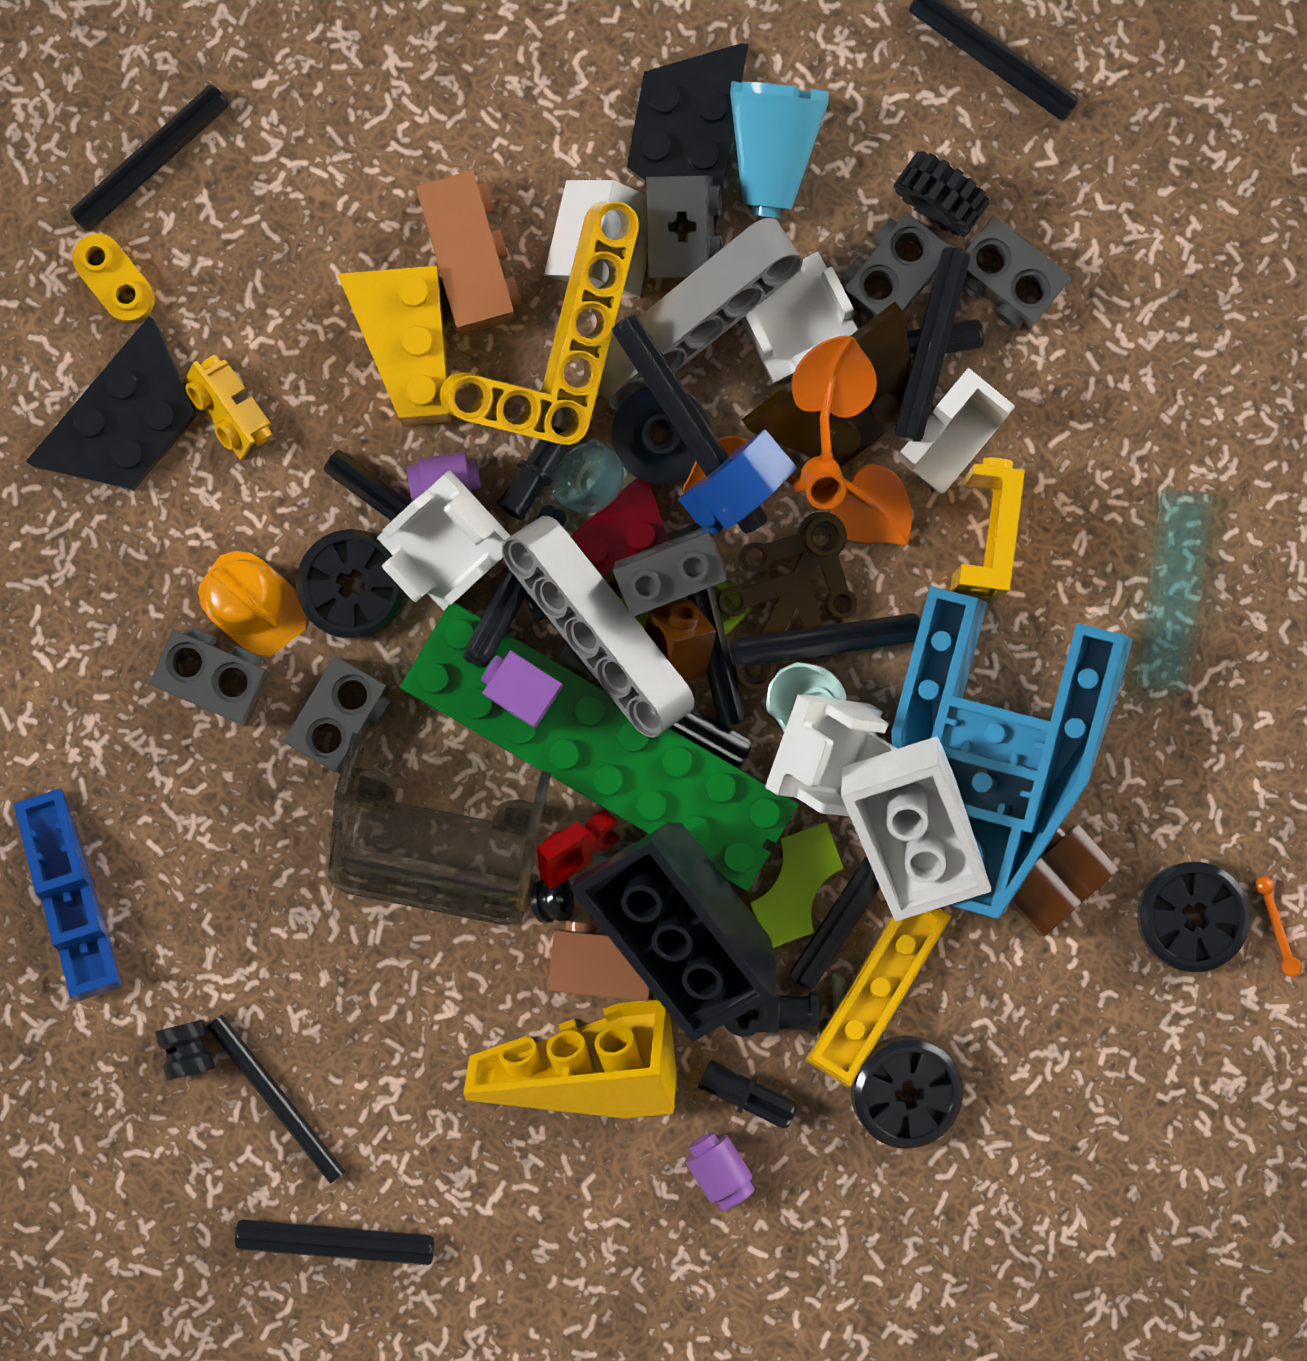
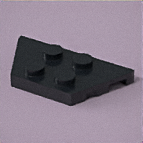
(687, 117)
(122, 417)

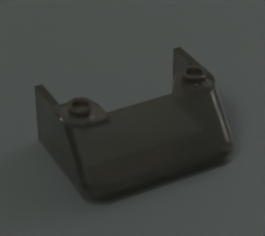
(429, 854)

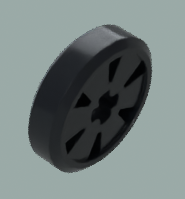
(319, 590)
(1224, 913)
(928, 1113)

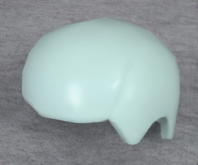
(800, 679)

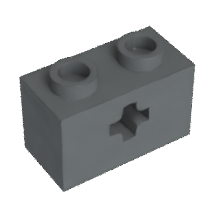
(666, 203)

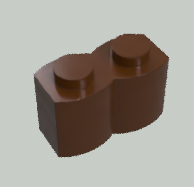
(1062, 879)

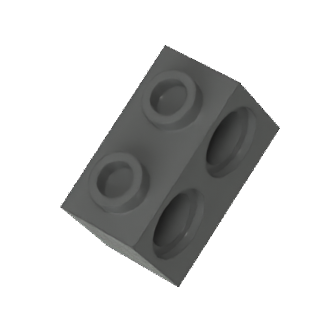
(1019, 265)
(903, 277)
(670, 571)
(206, 686)
(326, 709)

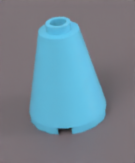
(774, 141)

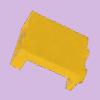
(995, 576)

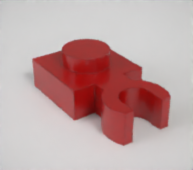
(570, 850)

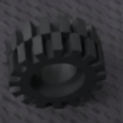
(941, 193)

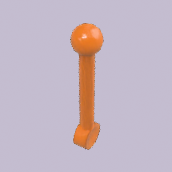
(1290, 965)

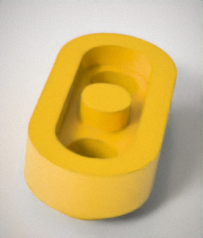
(113, 277)

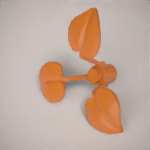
(843, 382)

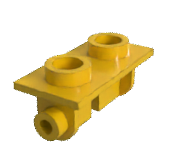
(213, 389)

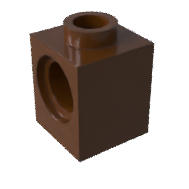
(682, 637)

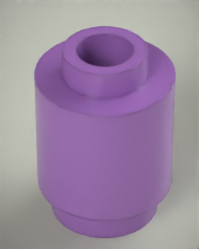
(430, 469)
(719, 1170)

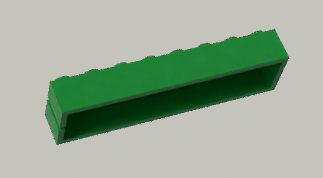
(603, 756)

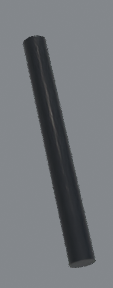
(276, 1099)

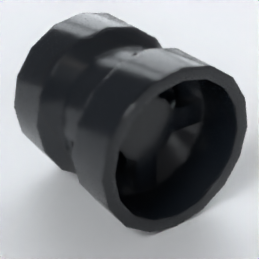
(185, 1049)

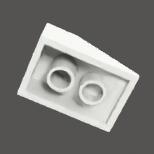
(914, 828)

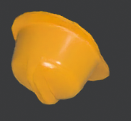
(251, 603)

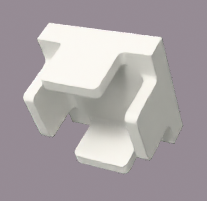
(799, 318)
(442, 542)
(817, 744)

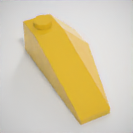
(600, 1069)

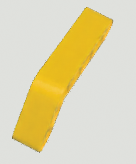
(567, 342)

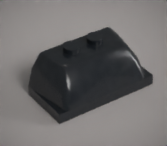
(682, 929)

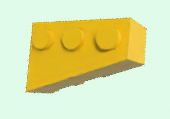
(406, 336)

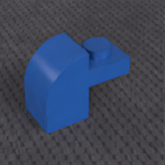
(738, 484)

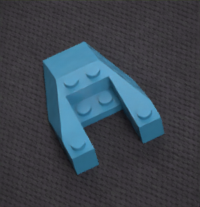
(1010, 768)

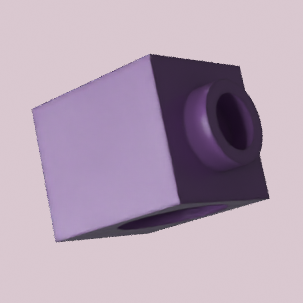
(520, 688)

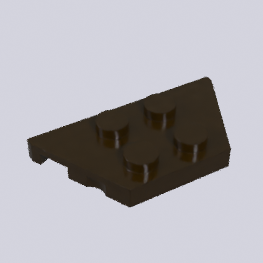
(887, 347)

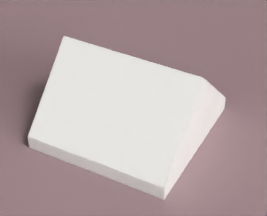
(575, 202)

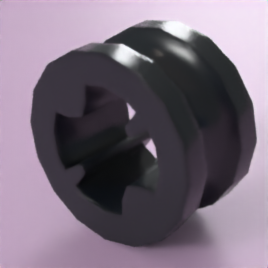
(552, 903)

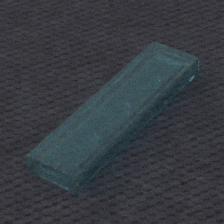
(1174, 590)

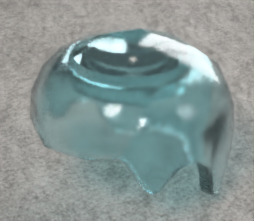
(588, 478)

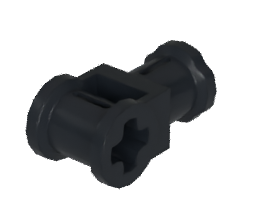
(781, 1013)

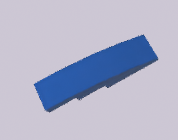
(67, 895)

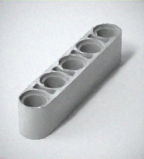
(707, 303)
(598, 626)

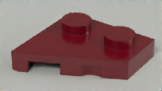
(622, 529)

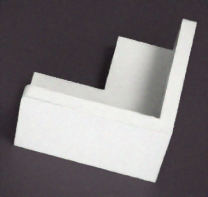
(956, 431)

